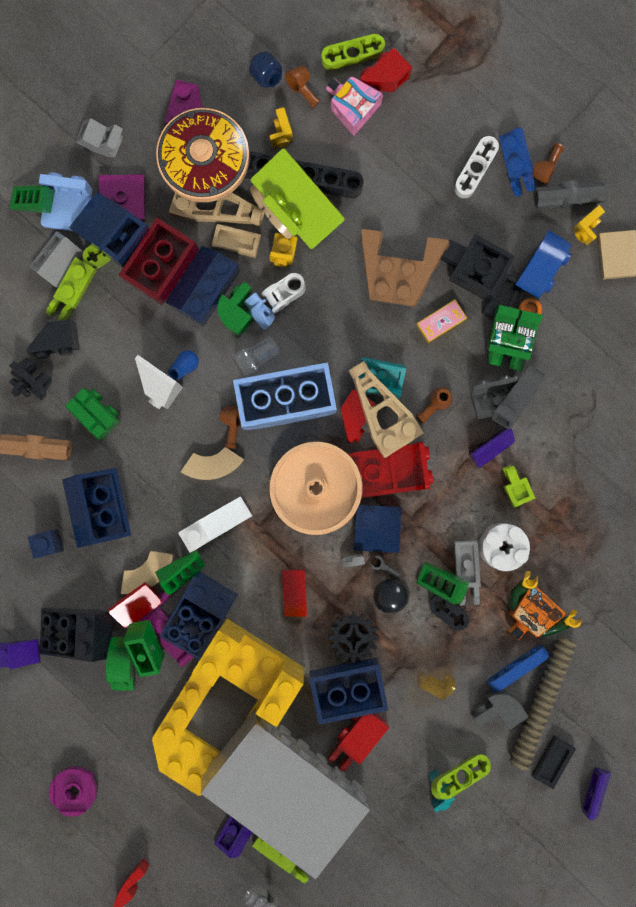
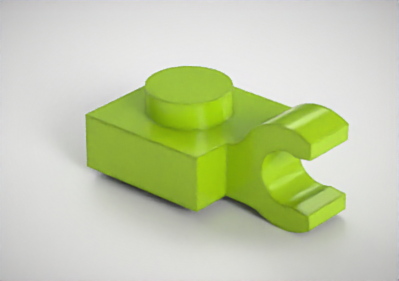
(518, 489)

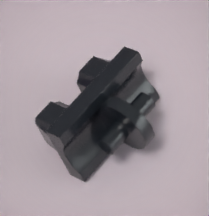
(22, 373)

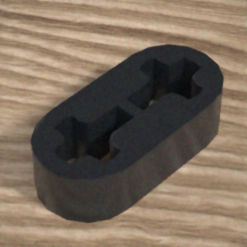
(445, 616)

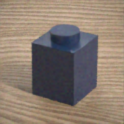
(45, 543)

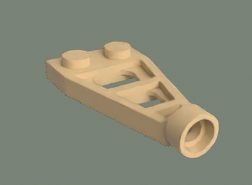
(187, 210)
(397, 434)

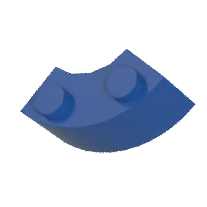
(544, 264)

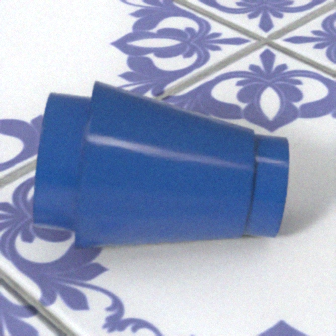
(184, 364)

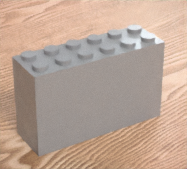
(285, 793)

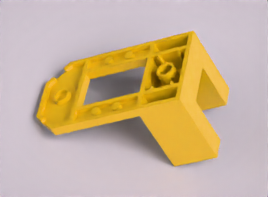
(243, 662)

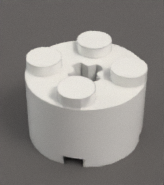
(515, 554)

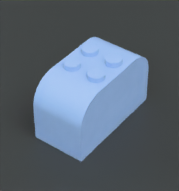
(285, 397)

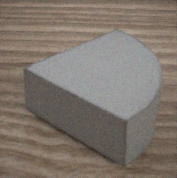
(353, 560)

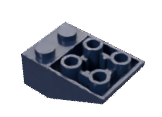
(110, 228)
(198, 615)

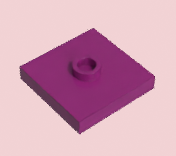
(125, 191)

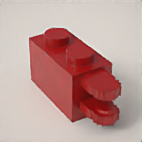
(358, 739)

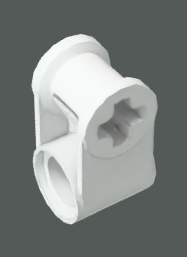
(283, 293)

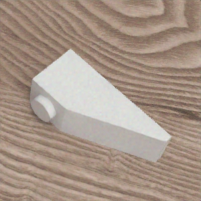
(215, 524)

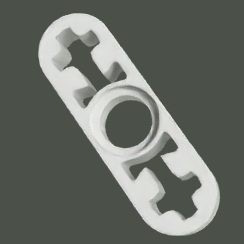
(476, 158)

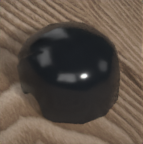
(391, 596)

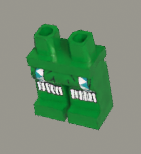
(512, 340)

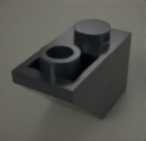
(55, 338)

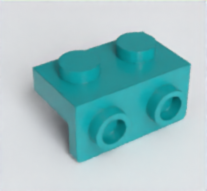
(388, 373)

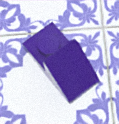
(19, 653)

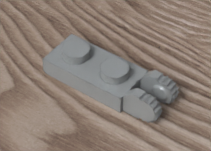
(467, 566)

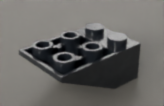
(75, 633)

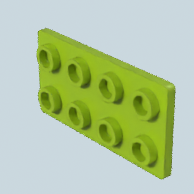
(296, 199)

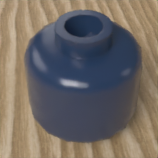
(265, 69)

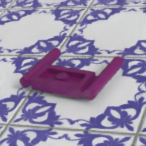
(159, 620)

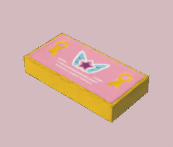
(441, 321)

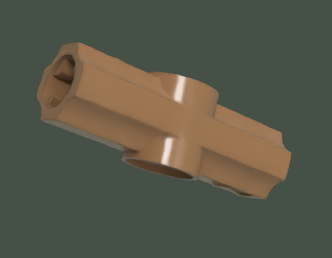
(35, 447)

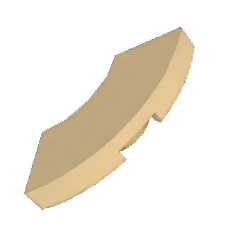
(258, 197)
(212, 466)
(146, 572)

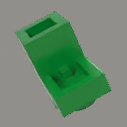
(230, 311)
(119, 666)

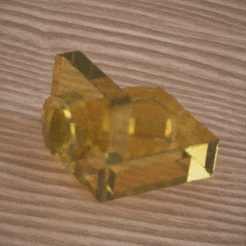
(433, 686)

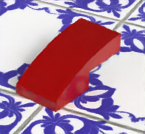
(129, 888)

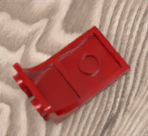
(397, 473)

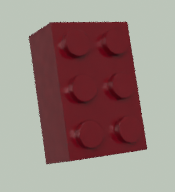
(159, 261)

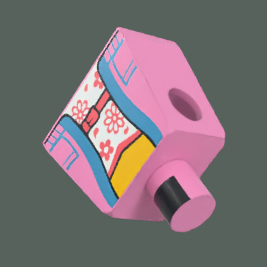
(353, 102)

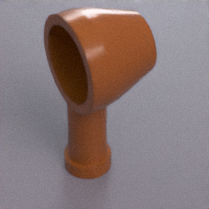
(297, 80)
(544, 169)
(436, 403)
(230, 416)

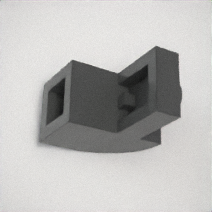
(500, 704)

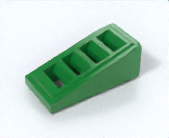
(45, 199)
(176, 574)
(456, 589)

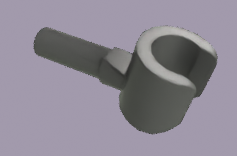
(384, 567)

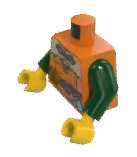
(536, 611)

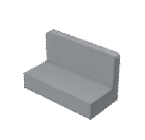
(56, 259)

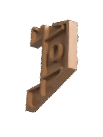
(399, 279)

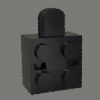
(478, 266)

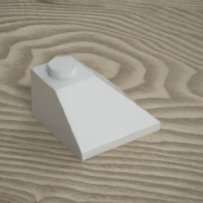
(157, 384)

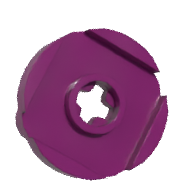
(63, 800)

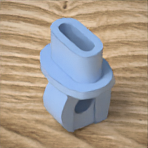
(261, 313)

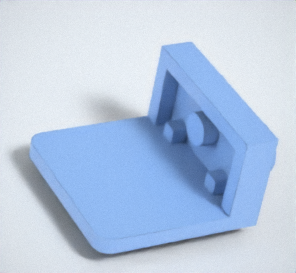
(69, 199)

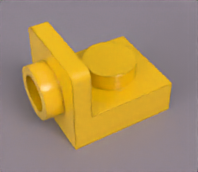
(284, 133)
(584, 228)
(283, 250)

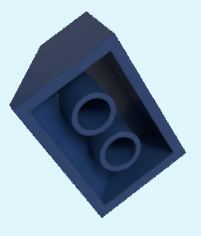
(203, 284)
(96, 507)
(348, 690)

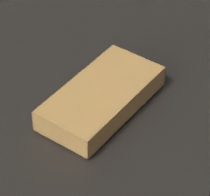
(236, 240)

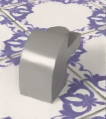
(100, 138)

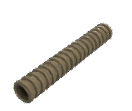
(543, 703)

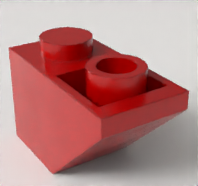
(388, 72)
(353, 417)

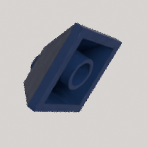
(377, 528)

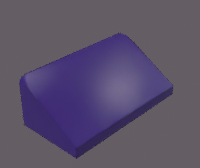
(492, 447)
(596, 793)
(232, 838)

